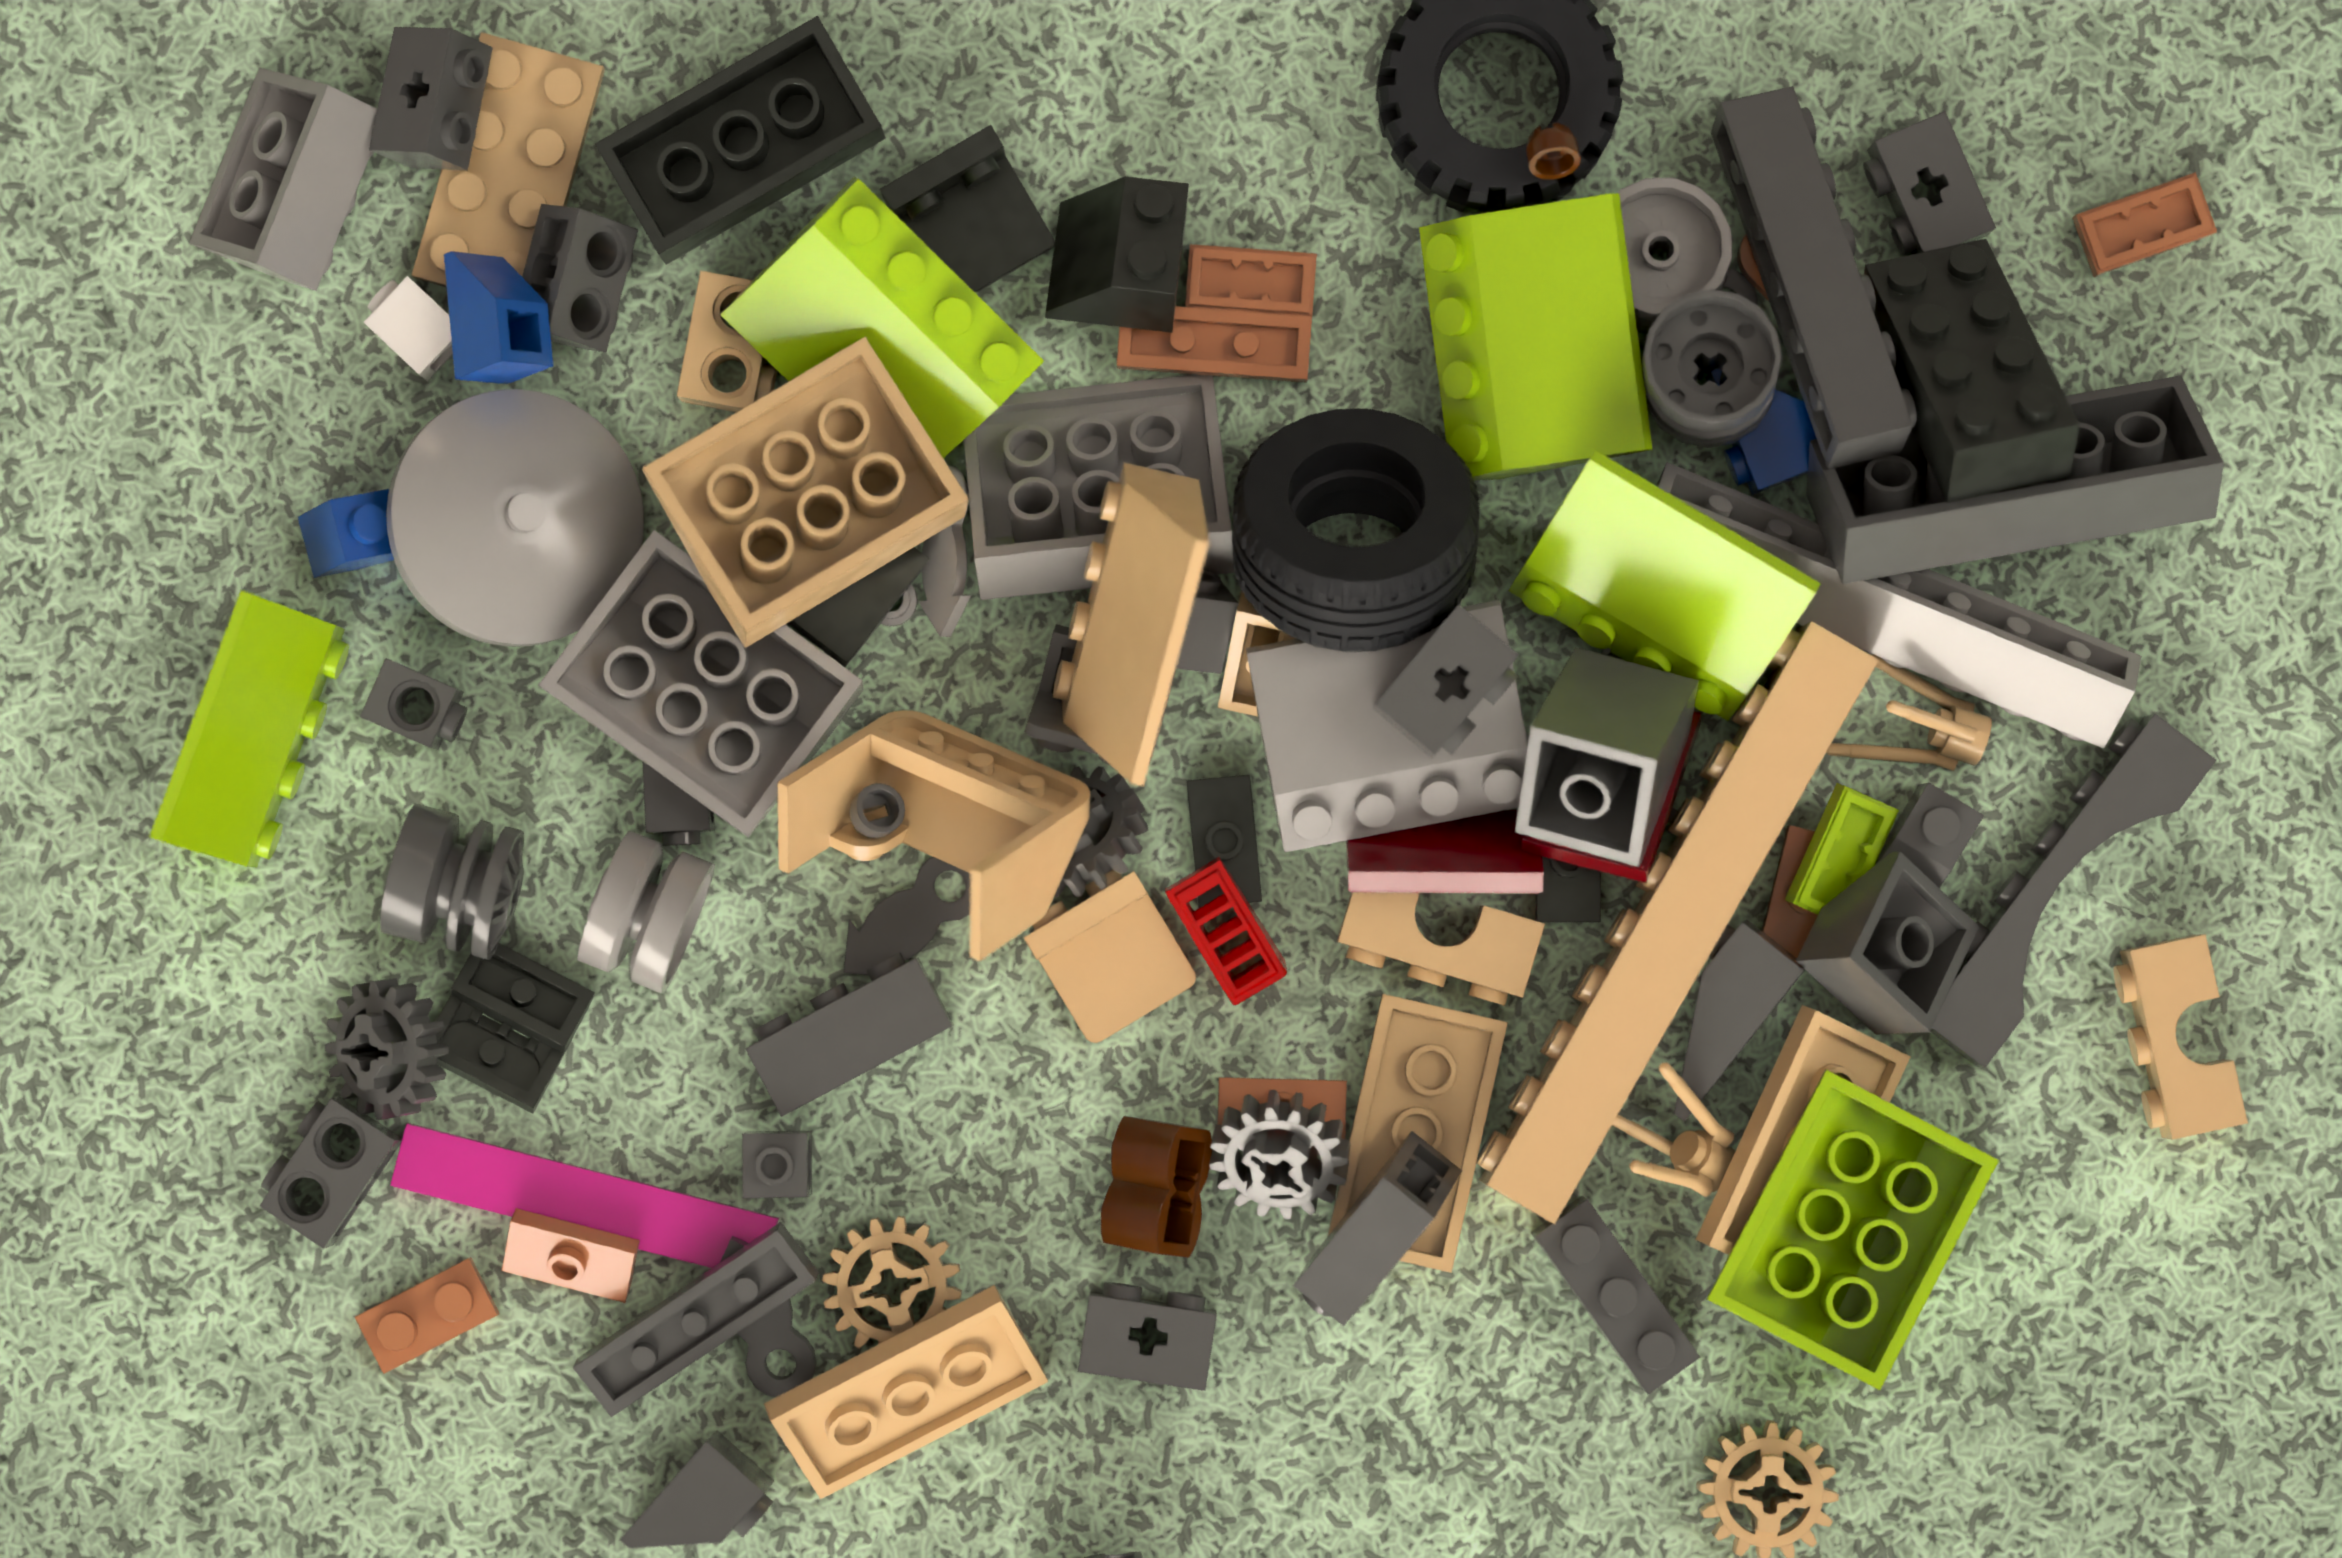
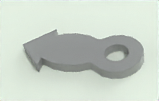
(946, 573)

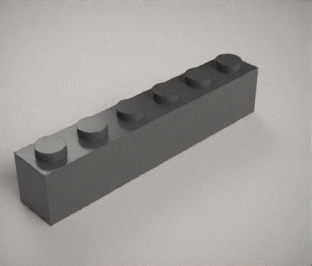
(1813, 278)

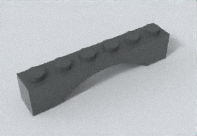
(2145, 779)

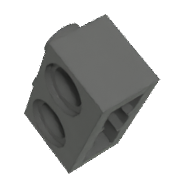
(580, 271)
(342, 1180)

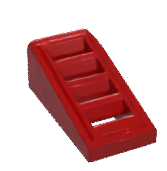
(1253, 978)

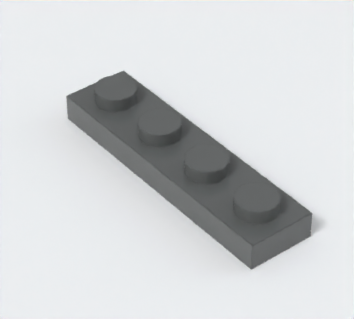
(696, 1319)

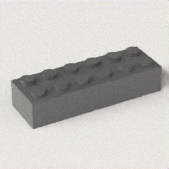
(2134, 468)

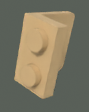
(1110, 956)

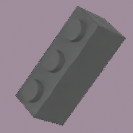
(847, 1033)
(1615, 1295)

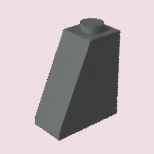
(1377, 1229)

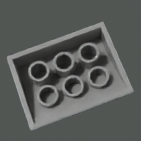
(1044, 474)
(687, 696)
(1352, 774)

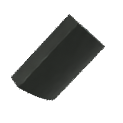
(852, 615)
(521, 998)

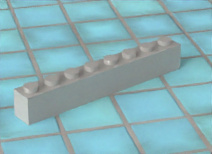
(1938, 623)

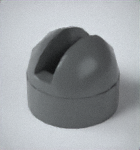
(873, 798)

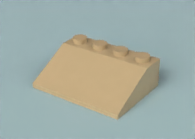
(806, 491)
(1133, 615)

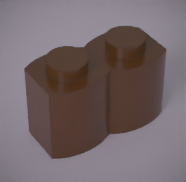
(1156, 1186)

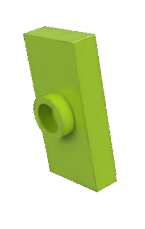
(1841, 847)

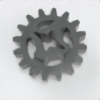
(1108, 834)
(386, 1048)
(1280, 1154)

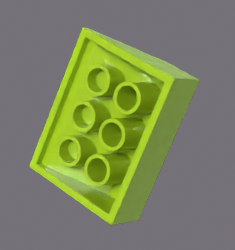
(872, 277)
(1536, 336)
(1662, 584)
(250, 732)
(1852, 1229)

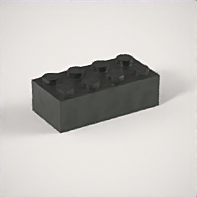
(741, 140)
(1975, 372)

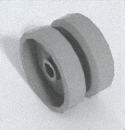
(1686, 225)
(636, 908)

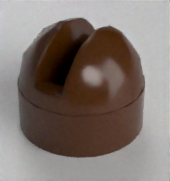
(1554, 164)

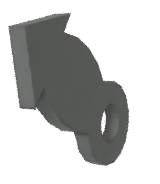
(904, 920)
(773, 1333)

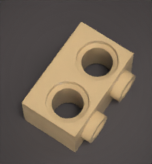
(713, 343)

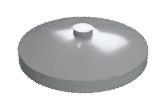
(513, 516)

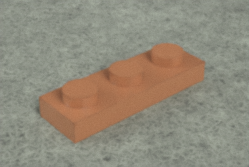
(1222, 345)

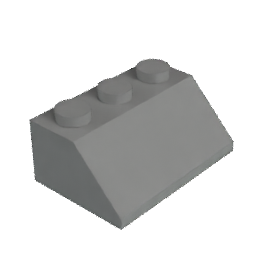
(287, 178)

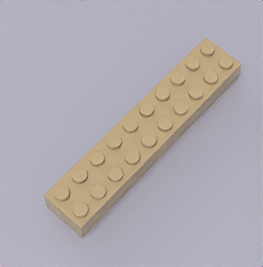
(1677, 920)

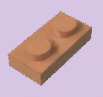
(427, 1315)

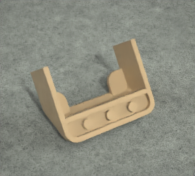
(963, 804)

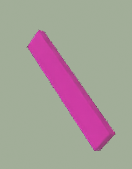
(510, 1179)

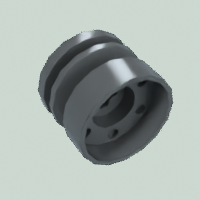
(1709, 333)
(446, 880)

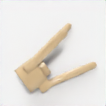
(1955, 732)
(1697, 1155)

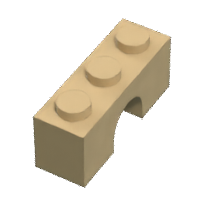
(1492, 957)
(2161, 985)

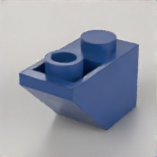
(495, 320)
(1776, 448)
(347, 533)

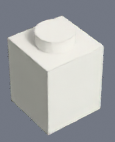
(412, 326)

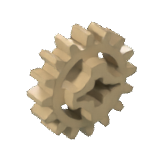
(884, 1257)
(1767, 1520)

